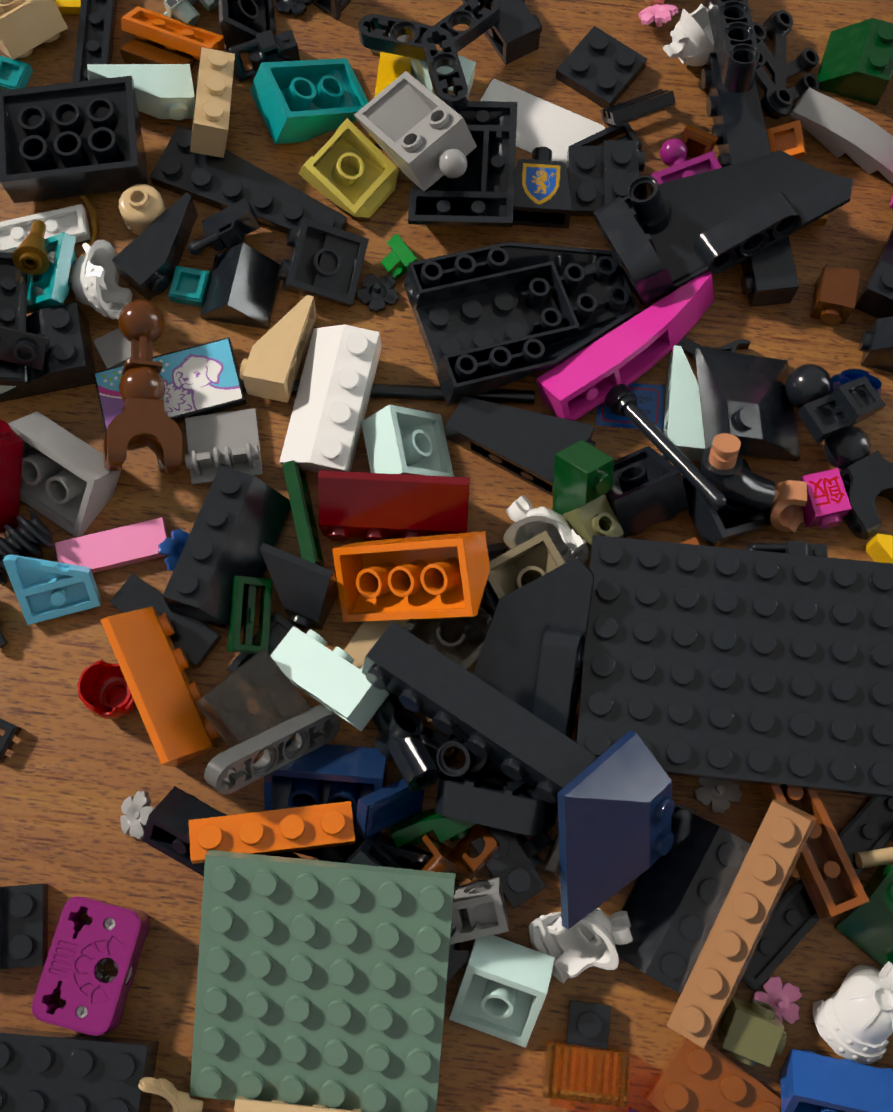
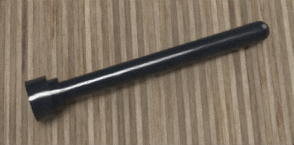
(623, 402)

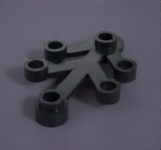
(777, 99)

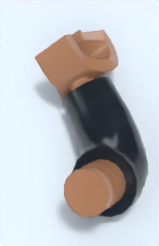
(726, 471)

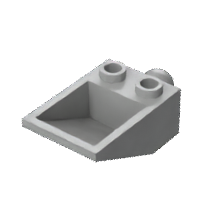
(418, 131)

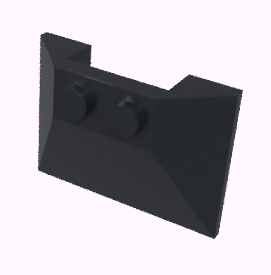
(487, 187)

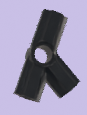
(408, 743)

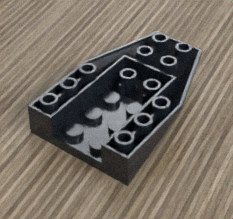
(513, 310)

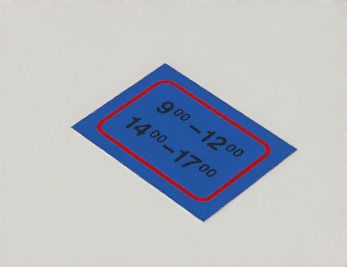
(649, 400)

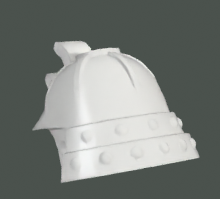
(692, 38)
(96, 280)
(532, 522)
(582, 946)
(858, 1014)

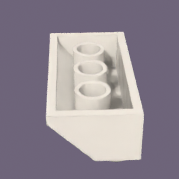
(332, 398)

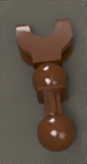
(143, 392)

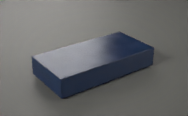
(386, 808)

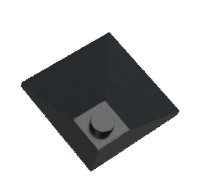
(749, 401)

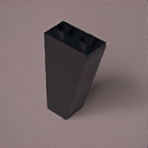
(515, 438)

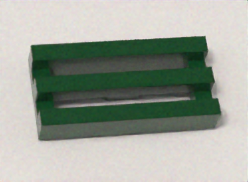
(236, 614)

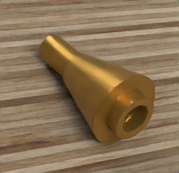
(32, 254)

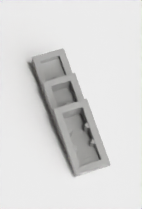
(846, 132)

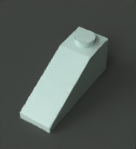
(160, 89)
(683, 407)

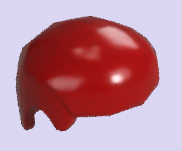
(105, 691)

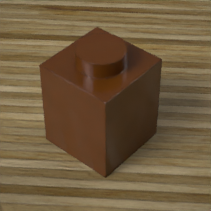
(835, 294)

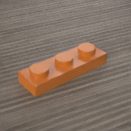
(170, 32)

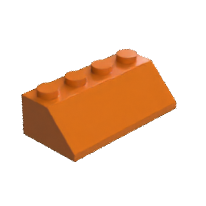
(412, 577)
(160, 685)

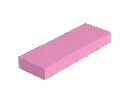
(114, 546)

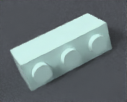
(328, 676)

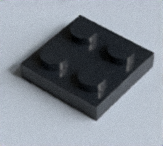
(601, 68)

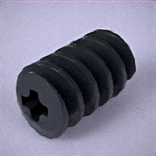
(24, 540)

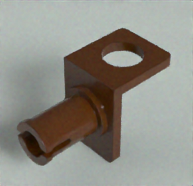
(459, 859)

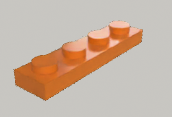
(273, 831)

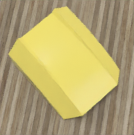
(351, 172)

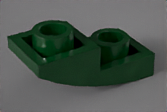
(413, 828)

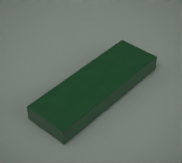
(303, 513)

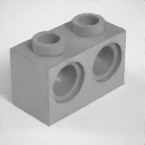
(478, 911)

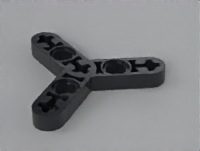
(375, 31)

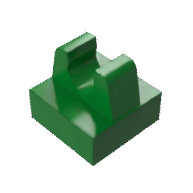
(398, 259)

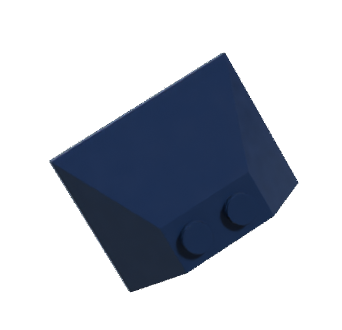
(611, 825)

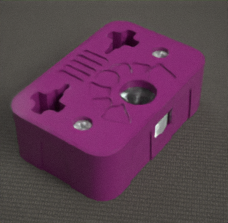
(78, 966)

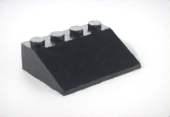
(71, 139)

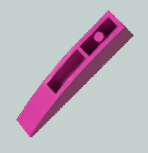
(624, 352)

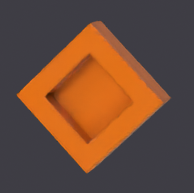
(788, 139)

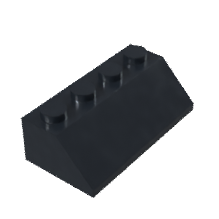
(224, 544)
(681, 898)

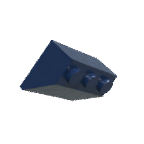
(326, 777)

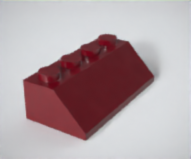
(391, 505)

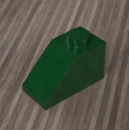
(580, 476)

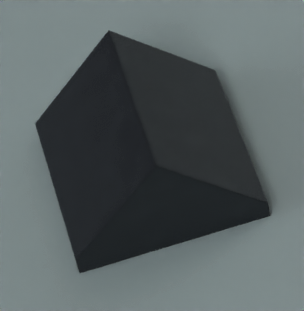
(244, 19)
(241, 288)

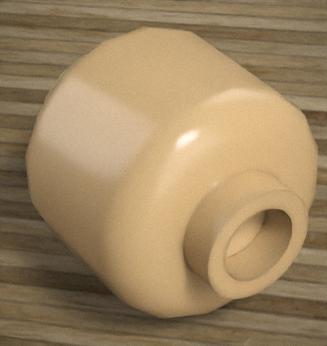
(140, 207)

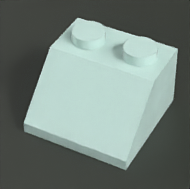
(406, 442)
(503, 989)

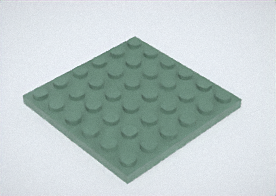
(321, 983)

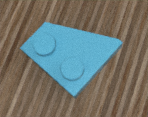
(50, 587)

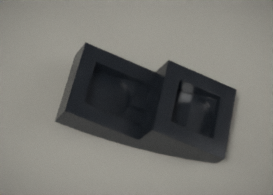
(841, 409)

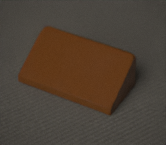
(150, 52)

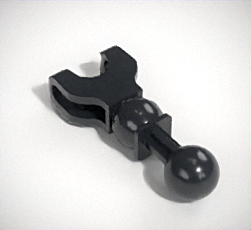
(863, 473)

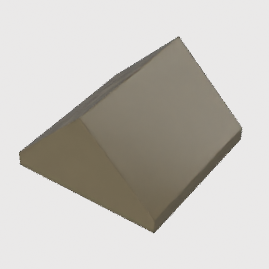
(523, 564)

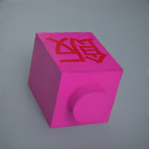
(825, 499)

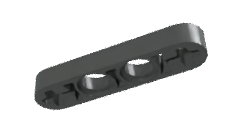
(235, 766)

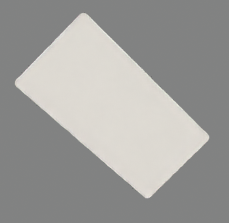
(542, 122)

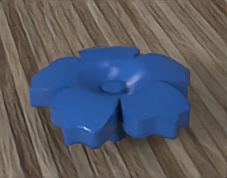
(173, 547)

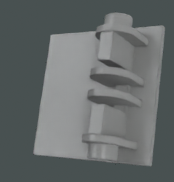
(223, 440)

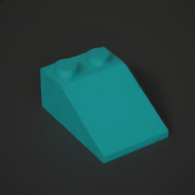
(306, 97)

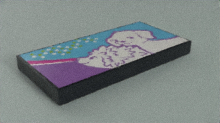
(195, 381)

